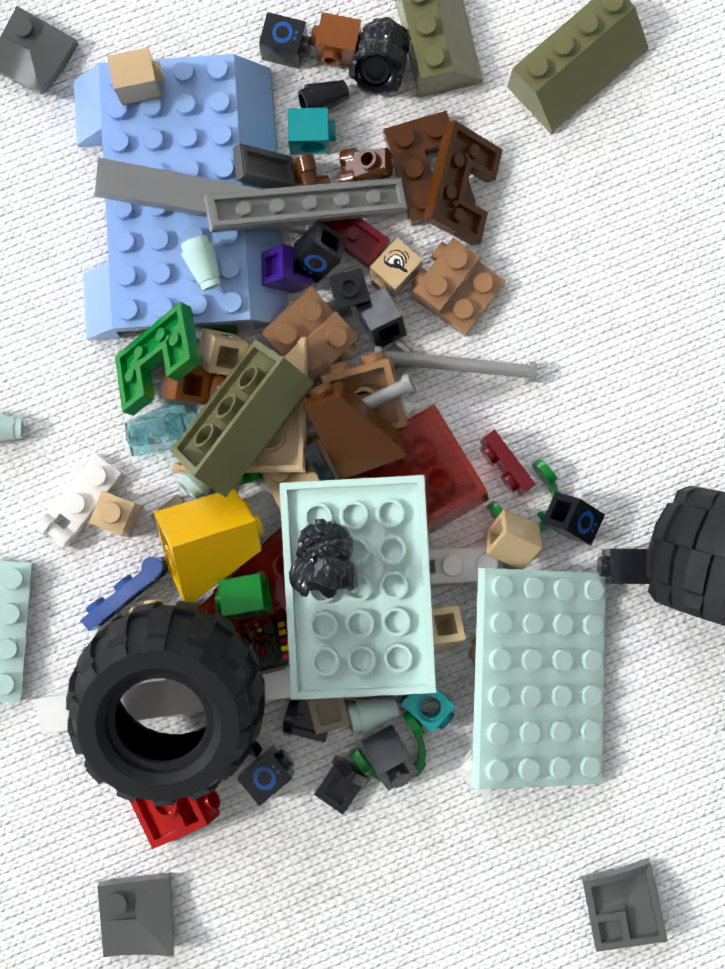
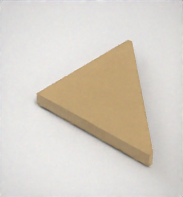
(285, 448)

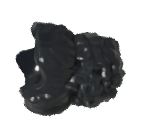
(380, 57)
(324, 560)

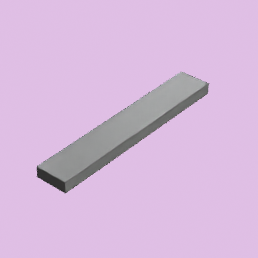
(163, 189)
(304, 204)

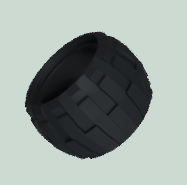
(689, 554)
(177, 646)

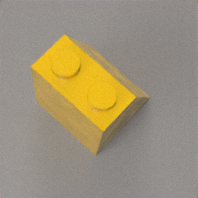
(207, 541)

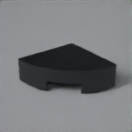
(318, 462)

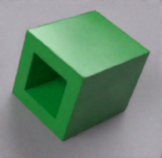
(244, 597)

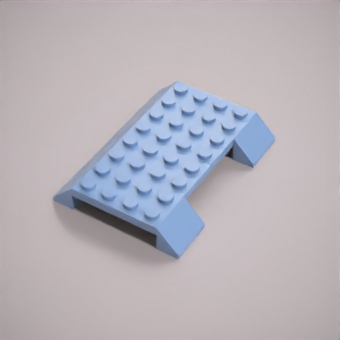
(191, 131)

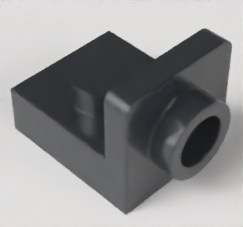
(349, 291)

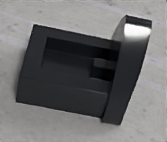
(299, 721)
(341, 784)

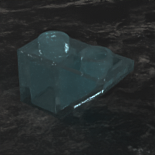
(159, 428)

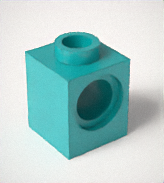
(310, 131)
(440, 718)

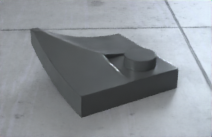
(33, 51)
(624, 907)
(137, 916)

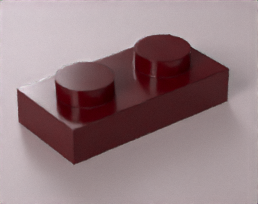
(361, 240)
(514, 474)

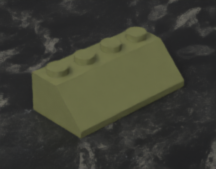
(439, 45)
(578, 61)
(241, 418)

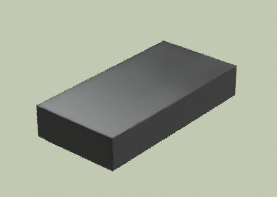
(263, 167)

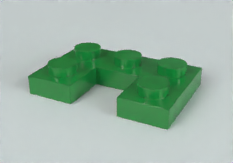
(168, 339)

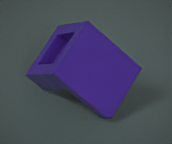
(279, 270)

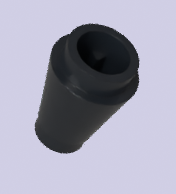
(323, 94)

